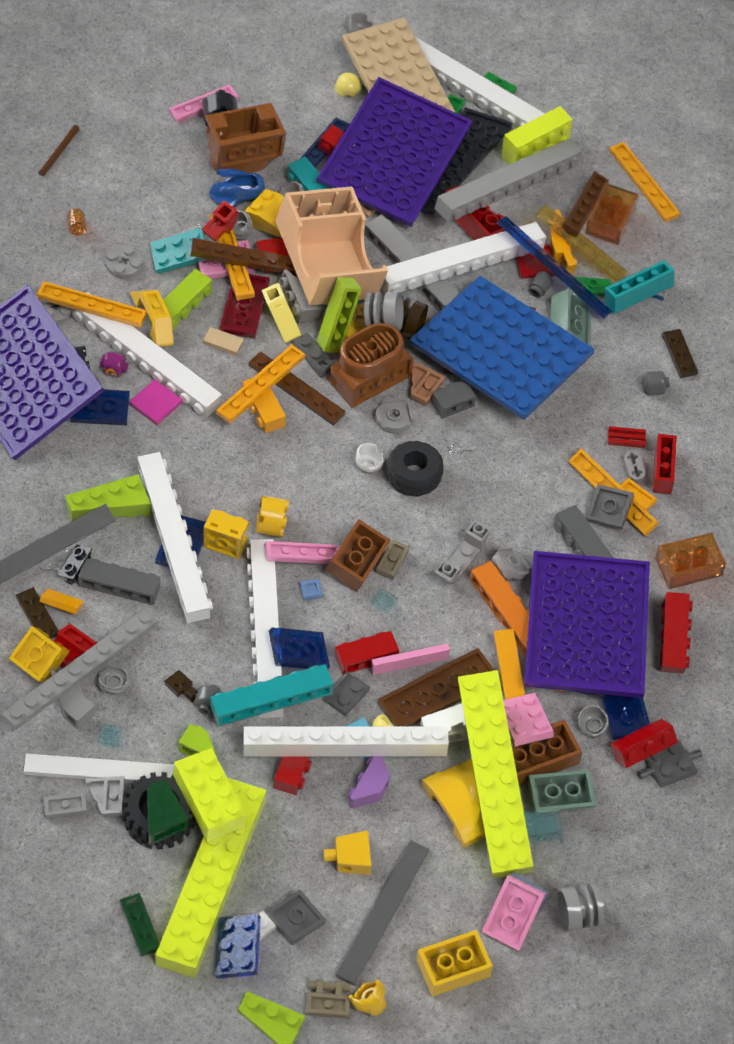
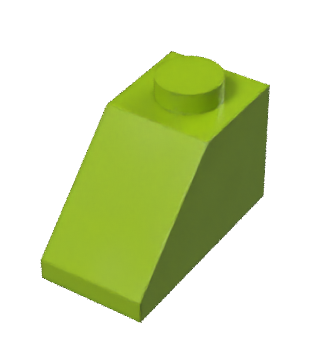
(195, 740)

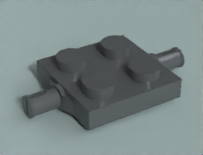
(671, 765)

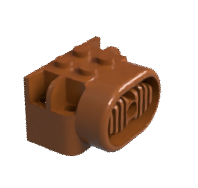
(245, 138)
(370, 363)

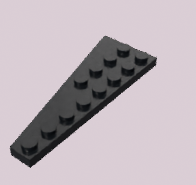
(477, 144)

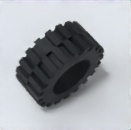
(138, 824)

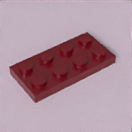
(244, 315)

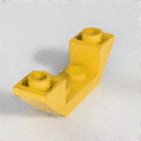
(159, 315)

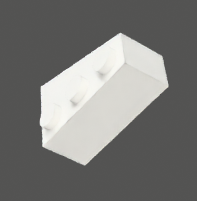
(451, 718)

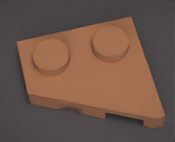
(424, 383)

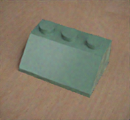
(572, 314)
(561, 791)

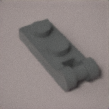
(314, 354)

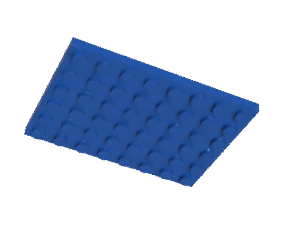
(502, 347)

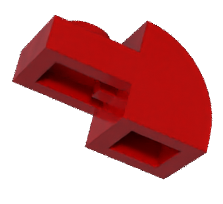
(223, 220)

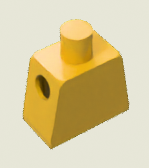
(351, 853)

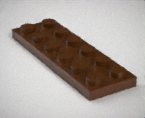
(432, 691)

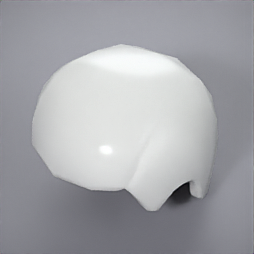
(369, 453)

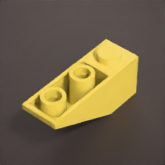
(281, 312)

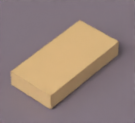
(223, 341)

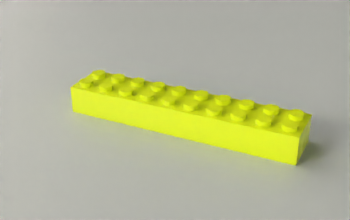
(495, 774)
(208, 889)

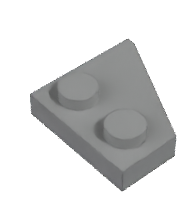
(108, 794)

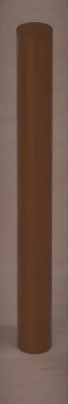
(59, 150)

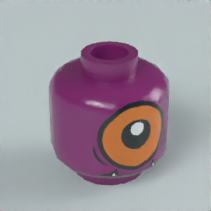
(114, 364)

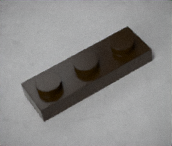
(680, 353)
(36, 612)

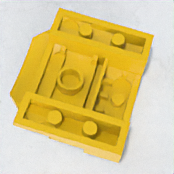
(459, 798)

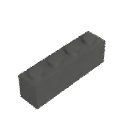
(579, 533)
(119, 581)

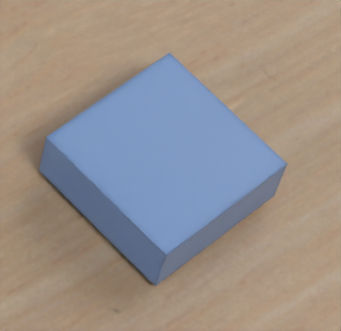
(311, 589)

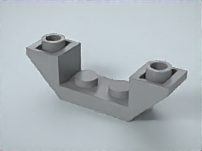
(456, 566)

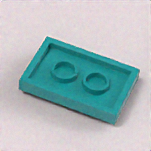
(175, 250)

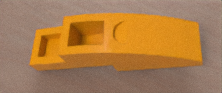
(561, 250)

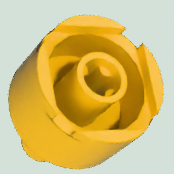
(271, 516)

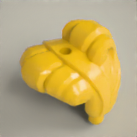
(370, 998)

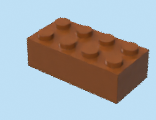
(548, 754)

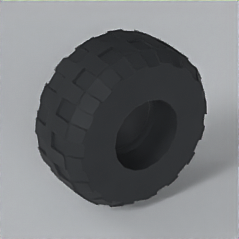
(415, 482)

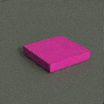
(155, 402)

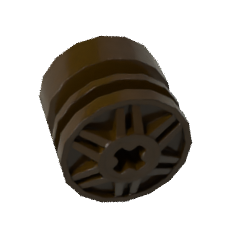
(413, 317)

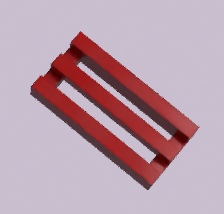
(627, 434)

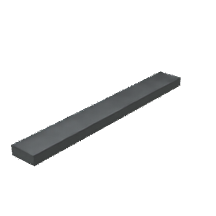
(55, 542)
(382, 913)

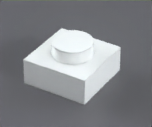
(266, 925)

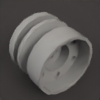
(384, 310)
(580, 907)

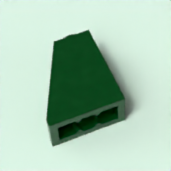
(164, 812)

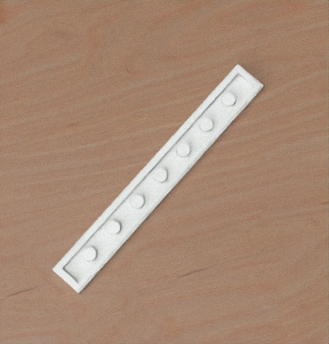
(91, 768)

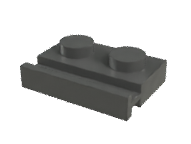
(347, 693)

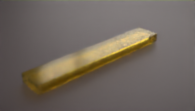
(582, 244)

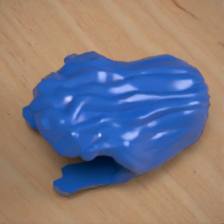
(237, 187)

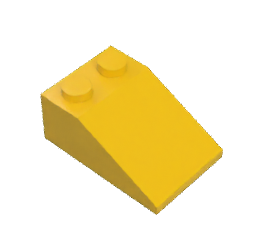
(265, 211)

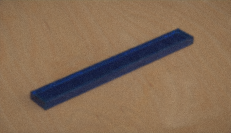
(554, 267)

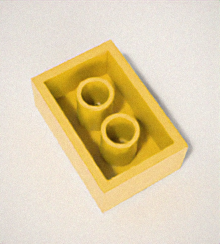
(454, 963)

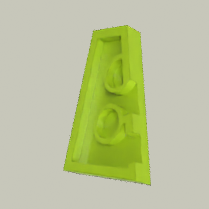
(272, 1019)

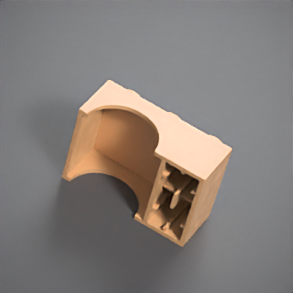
(327, 241)

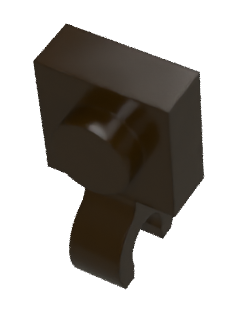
(181, 684)

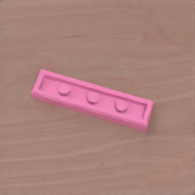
(194, 106)
(299, 552)
(410, 659)

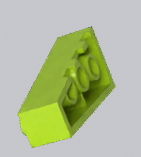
(123, 497)

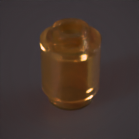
(76, 221)

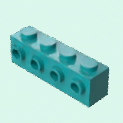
(639, 286)

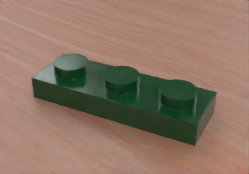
(140, 924)

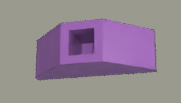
(370, 784)

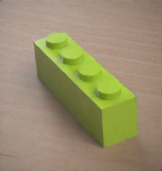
(187, 296)
(339, 314)

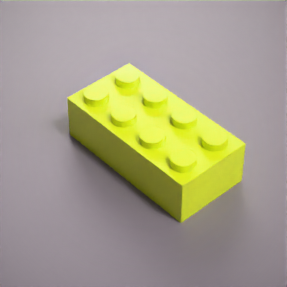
(536, 135)
(209, 794)

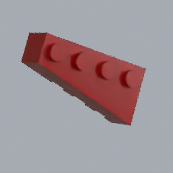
(480, 222)
(675, 632)

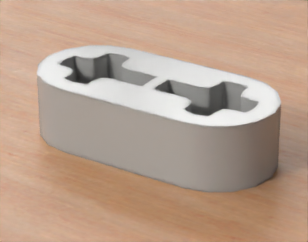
(638, 466)

